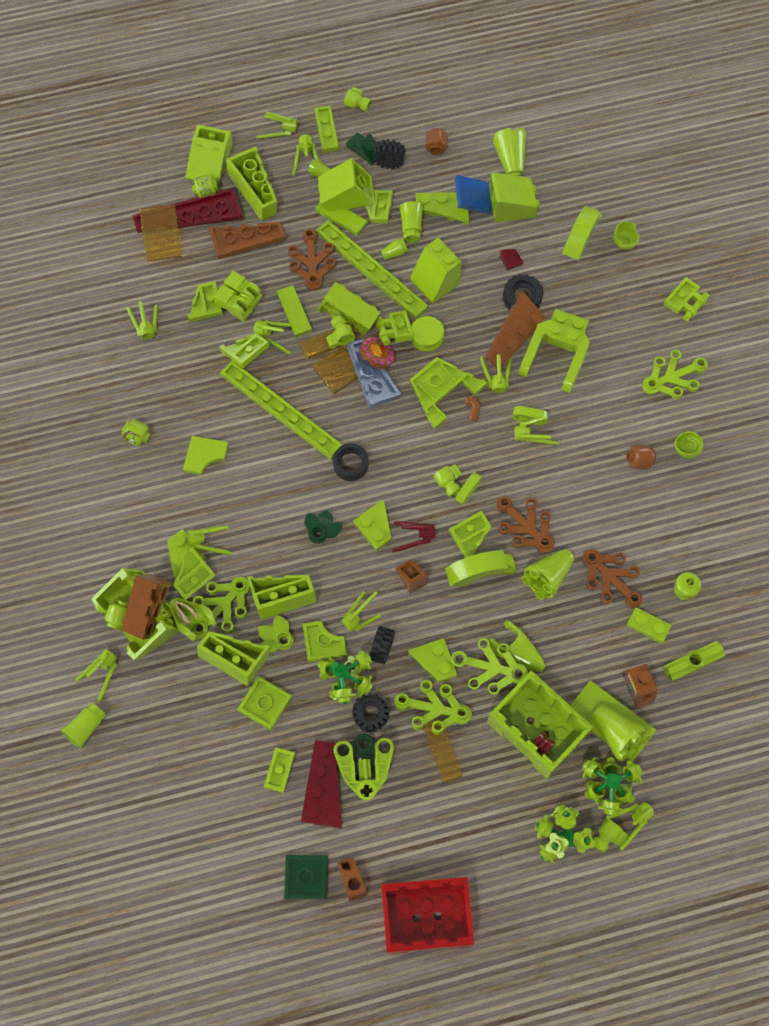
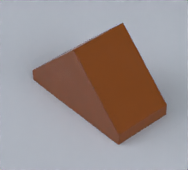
(412, 576)

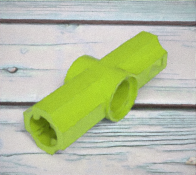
(704, 656)

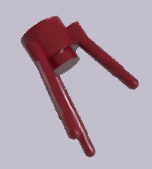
(425, 531)

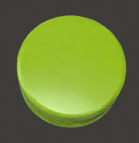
(427, 334)

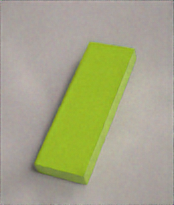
(326, 129)
(344, 218)
(294, 311)

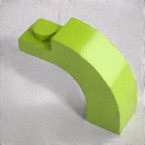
(581, 232)
(479, 566)

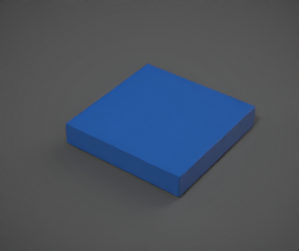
(473, 194)

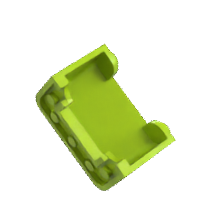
(120, 589)

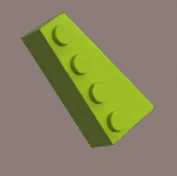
(252, 181)

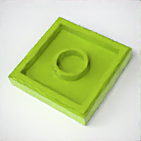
(264, 703)

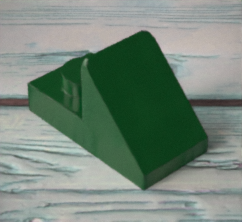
(362, 146)

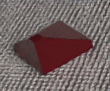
(510, 258)

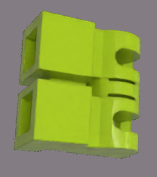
(237, 296)

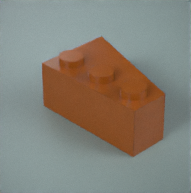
(144, 605)

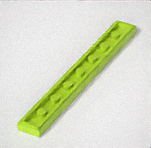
(372, 270)
(281, 409)

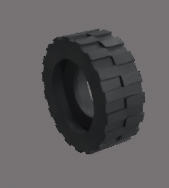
(522, 281)

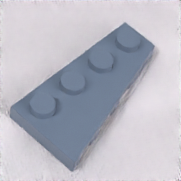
(375, 382)

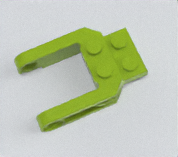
(564, 332)

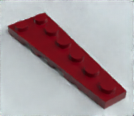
(202, 211)

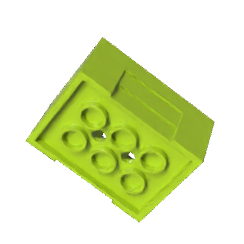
(550, 713)

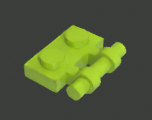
(682, 294)
(400, 327)

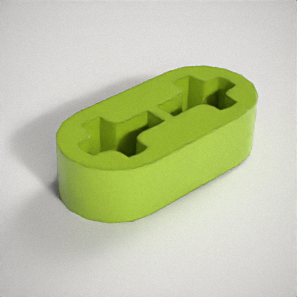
(523, 414)
(468, 488)

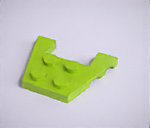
(438, 381)

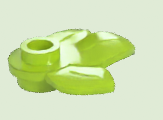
(274, 633)

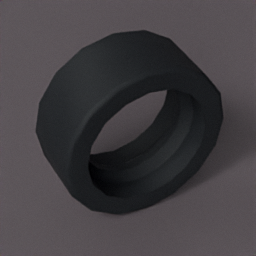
(347, 449)

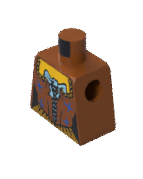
(639, 684)

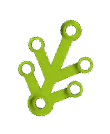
(672, 376)
(223, 604)
(493, 667)
(435, 708)

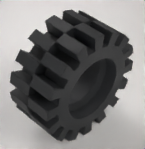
(389, 154)
(382, 644)
(370, 700)

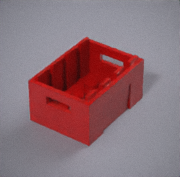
(425, 898)

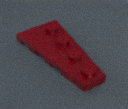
(322, 791)

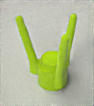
(288, 124)
(305, 146)
(265, 328)
(146, 329)
(498, 383)
(523, 433)
(196, 537)
(351, 619)
(105, 661)
(640, 815)

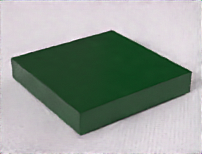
(306, 877)

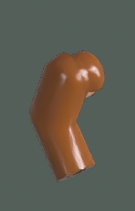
(475, 408)

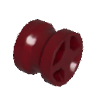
(543, 744)

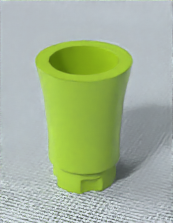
(411, 218)
(83, 725)

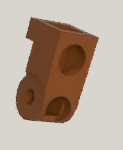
(352, 879)

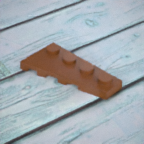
(236, 240)
(515, 330)

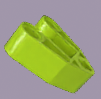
(381, 766)

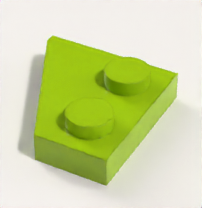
(203, 303)
(245, 349)
(435, 659)

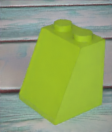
(345, 187)
(512, 197)
(436, 271)

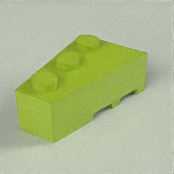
(351, 306)
(233, 656)

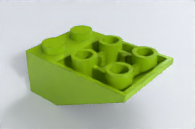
(209, 153)

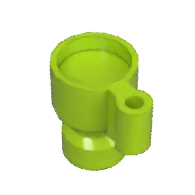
(354, 99)
(343, 333)
(446, 479)
(609, 833)

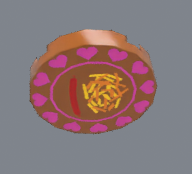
(377, 353)

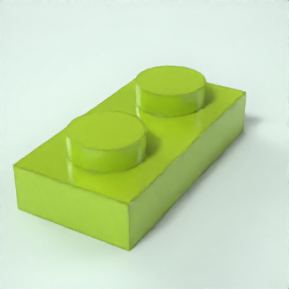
(648, 625)
(279, 770)

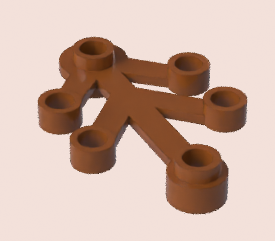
(311, 262)
(526, 526)
(610, 575)

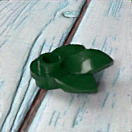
(321, 524)
(358, 752)

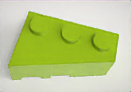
(281, 594)

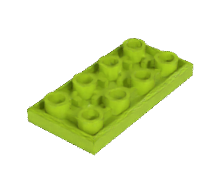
(593, 697)

